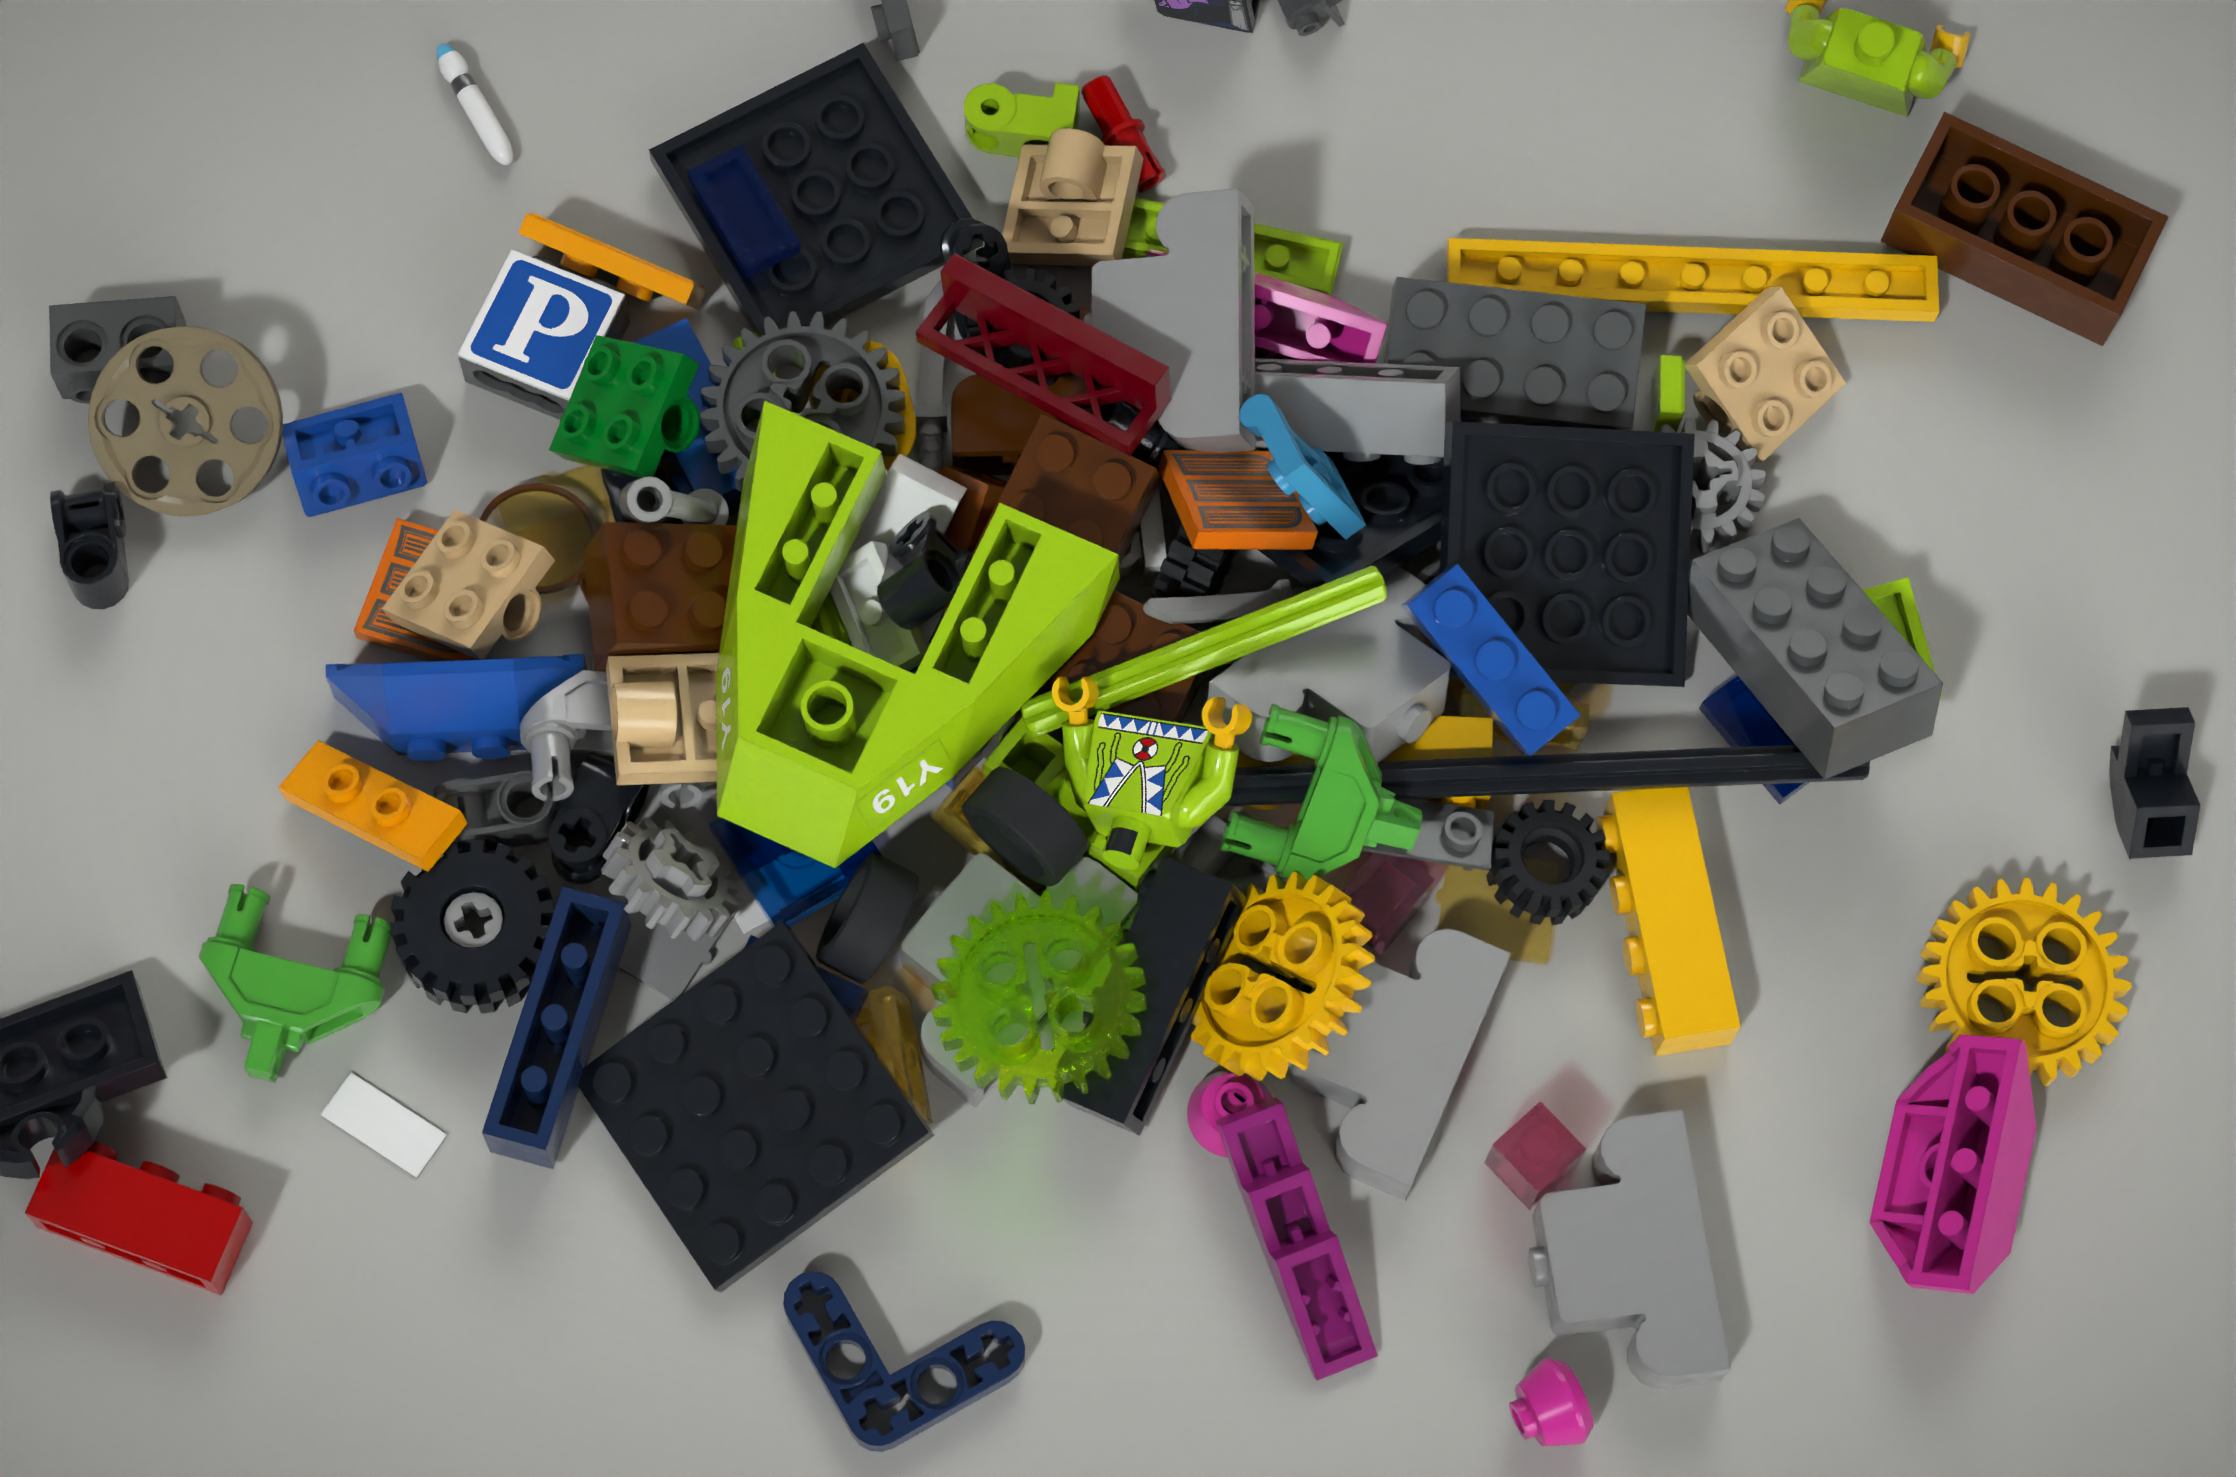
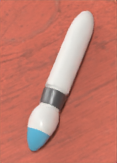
(456, 72)

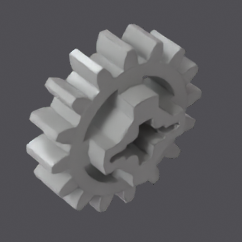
(1724, 475)
(670, 879)

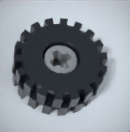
(454, 963)

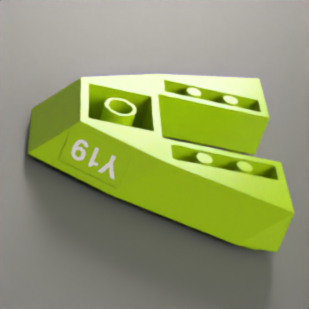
(836, 742)

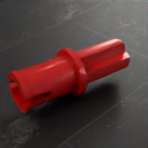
(1120, 128)

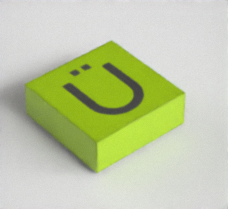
(1668, 393)

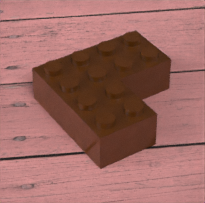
(1102, 499)

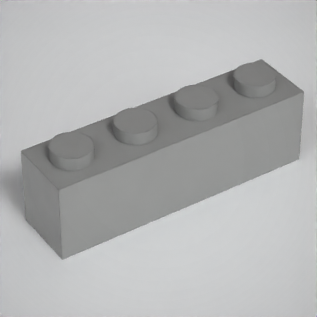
(1364, 406)

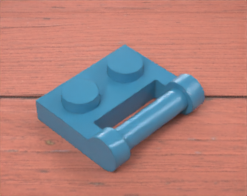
(1302, 468)

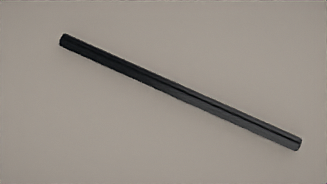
(1553, 774)

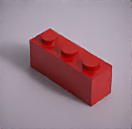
(142, 1216)

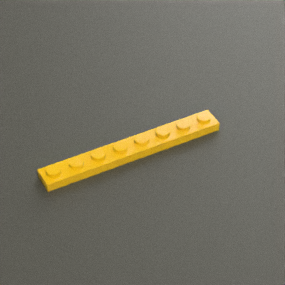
(1705, 277)

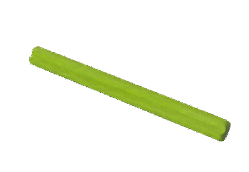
(1215, 646)

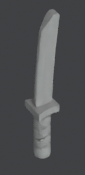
(930, 412)
(1217, 607)

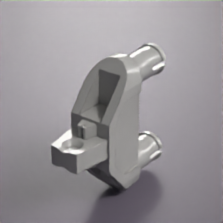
(578, 721)

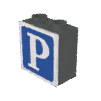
(539, 332)

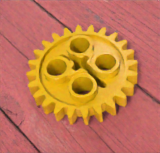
(2021, 926)
(1300, 932)

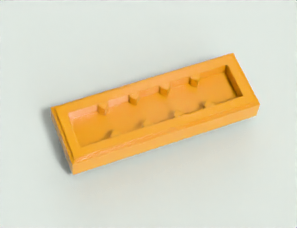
(588, 254)
(373, 805)

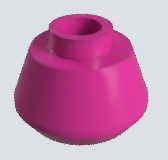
(1212, 1096)
(1552, 1406)

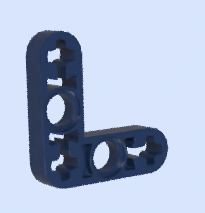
(876, 1384)

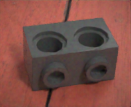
(106, 328)

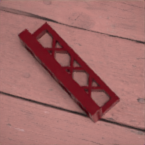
(1056, 336)

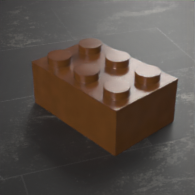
(657, 588)

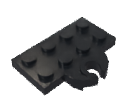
(1400, 514)
(65, 1063)

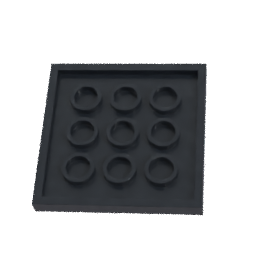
(845, 177)
(1576, 543)
(752, 1106)

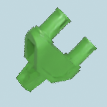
(1340, 809)
(286, 999)

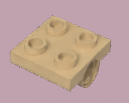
(1071, 201)
(1763, 374)
(472, 587)
(663, 718)

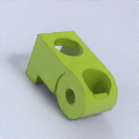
(1005, 121)

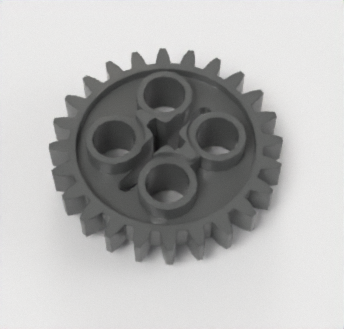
(750, 381)

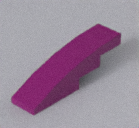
(1296, 1238)

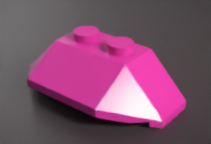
(1310, 324)
(1957, 1165)

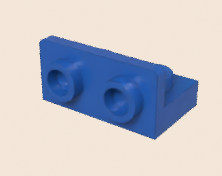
(353, 455)

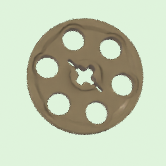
(156, 428)

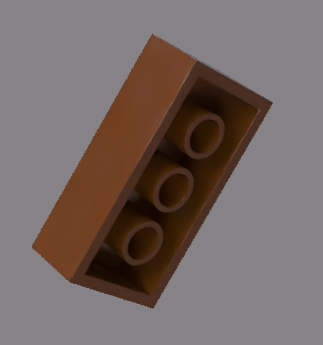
(2024, 228)

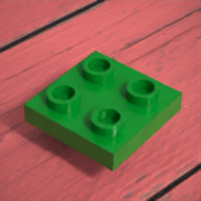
(628, 408)

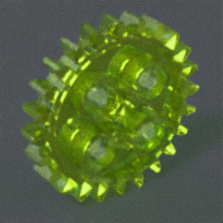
(1096, 984)

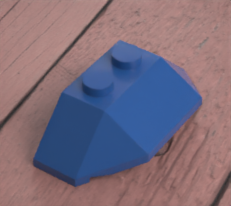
(449, 703)

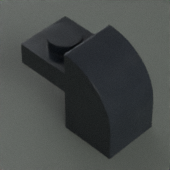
(2150, 783)

